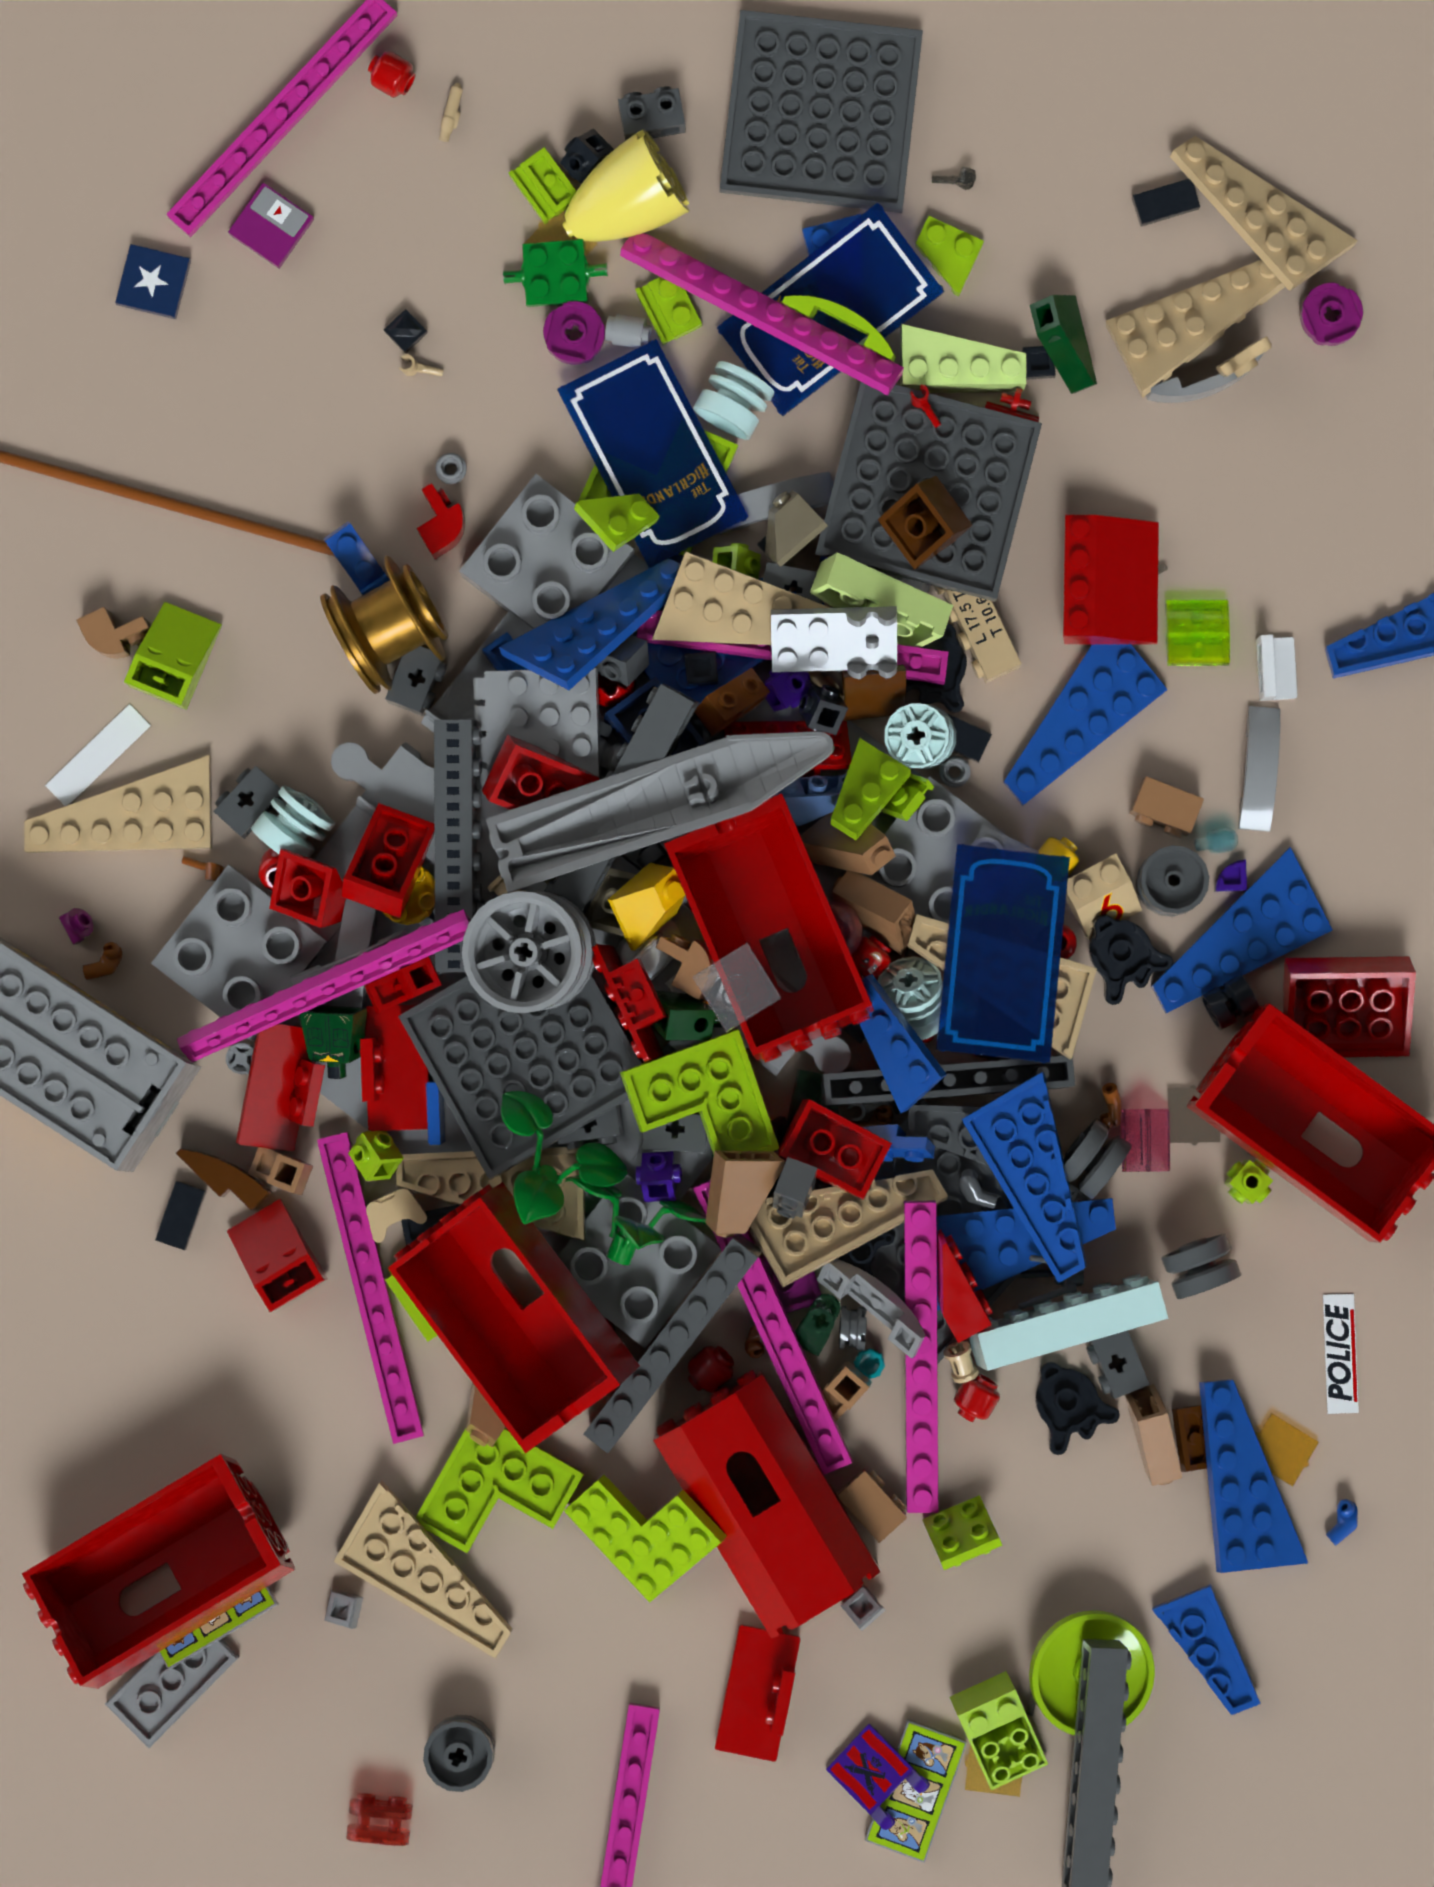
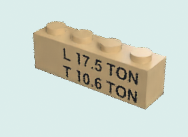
(982, 635)

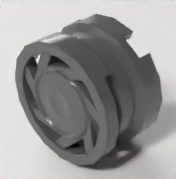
(852, 1328)

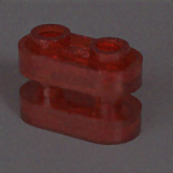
(368, 1806)

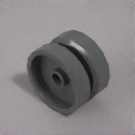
(1183, 866)
(1098, 1161)
(1199, 1261)
(458, 1772)

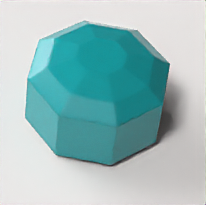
(869, 1363)

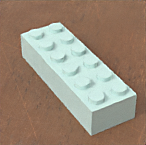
(1069, 1322)

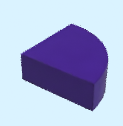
(1232, 878)

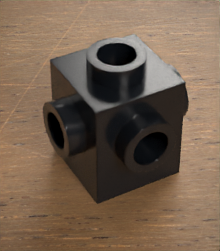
(585, 154)
(823, 709)

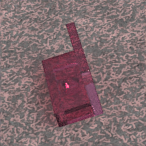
(1150, 1139)

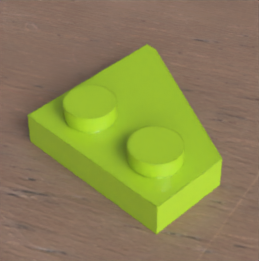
(949, 251)
(617, 517)

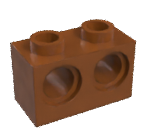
(731, 701)

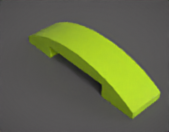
(810, 305)

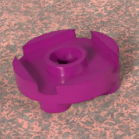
(1339, 298)
(563, 319)

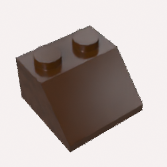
(924, 521)

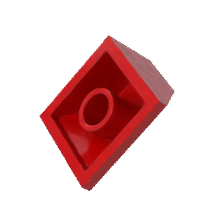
(307, 890)

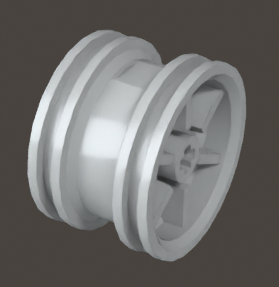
(496, 920)

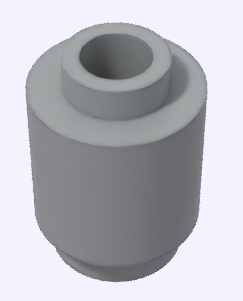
(628, 331)

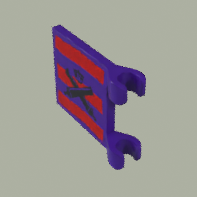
(872, 1771)

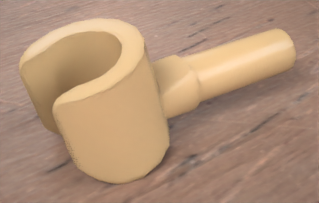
(418, 367)

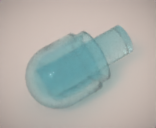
(1218, 841)

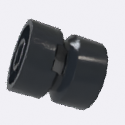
(1239, 996)

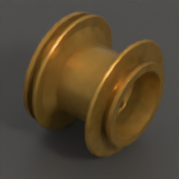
(385, 624)

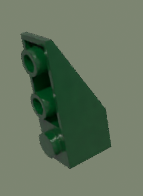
(1064, 339)

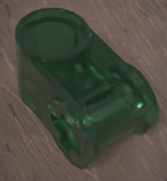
(817, 1325)

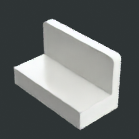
(1276, 668)

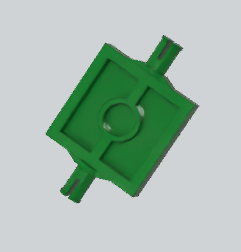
(555, 273)

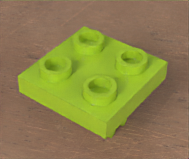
(962, 1532)

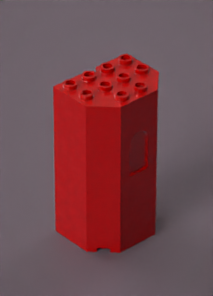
(757, 880)
(1272, 1088)
(527, 1362)
(210, 1534)
(794, 1553)

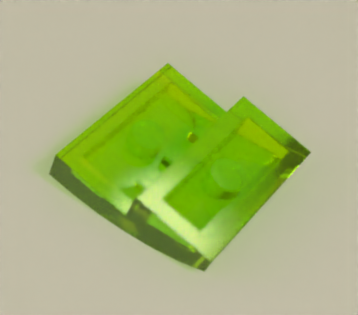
(1197, 633)

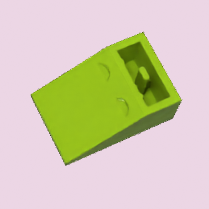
(173, 655)
(998, 1730)

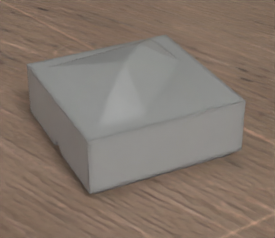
(863, 1607)
(343, 1609)

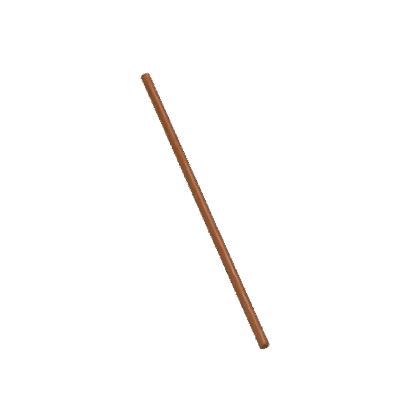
(165, 502)

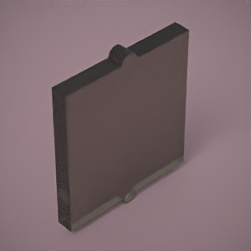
(1184, 1123)

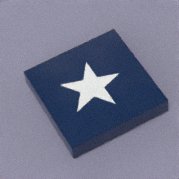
(153, 281)

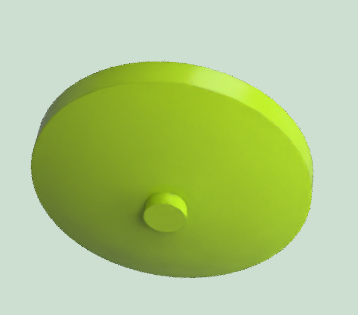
(1057, 1664)

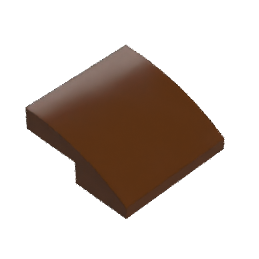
(873, 694)
(1190, 1438)

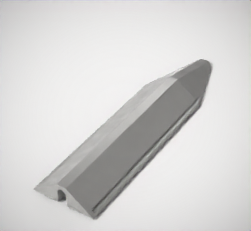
(649, 804)

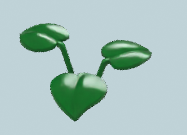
(538, 1190)
(634, 1234)

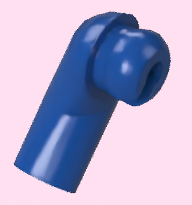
(1346, 1521)

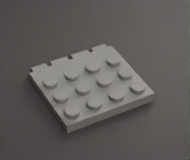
(540, 714)

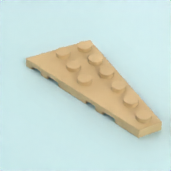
(1274, 225)
(1183, 325)
(722, 605)
(148, 814)
(1074, 986)
(460, 1175)
(837, 1222)
(406, 1562)

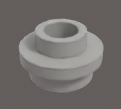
(444, 461)
(954, 762)

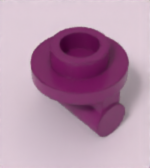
(77, 924)

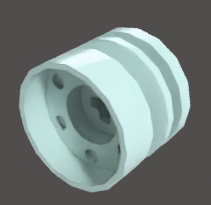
(736, 395)
(933, 748)
(294, 823)
(916, 991)

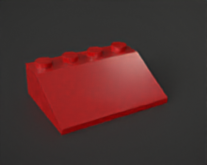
(1110, 580)
(1353, 1002)

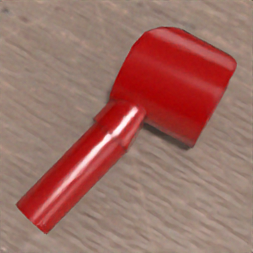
(925, 405)

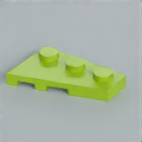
(867, 789)

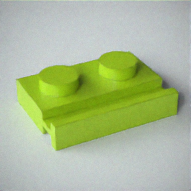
(543, 185)
(668, 309)
(908, 797)

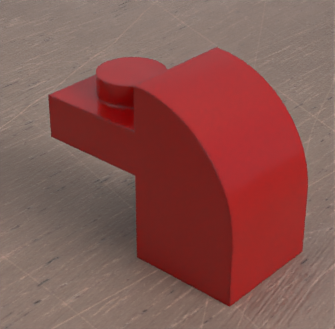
(446, 528)
(402, 985)

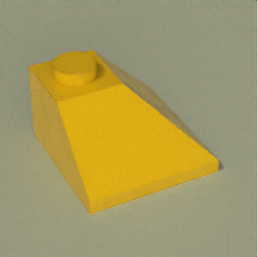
(647, 903)

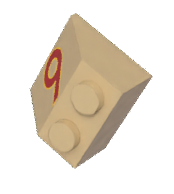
(1099, 891)

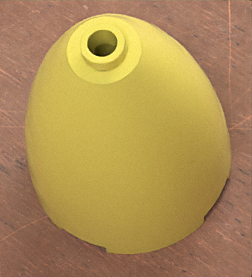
(626, 194)

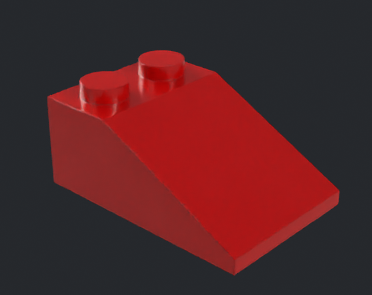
(529, 774)
(388, 860)
(838, 1148)

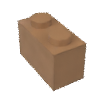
(1166, 807)
(872, 1505)

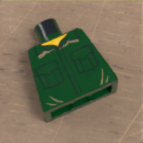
(686, 1017)
(334, 1036)

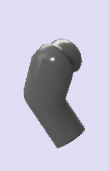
(972, 1190)

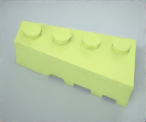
(958, 364)
(852, 584)

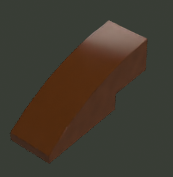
(226, 1177)

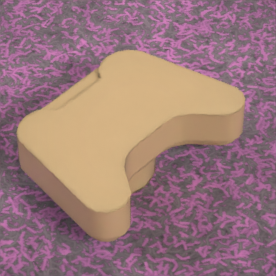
(1245, 359)
(392, 1209)

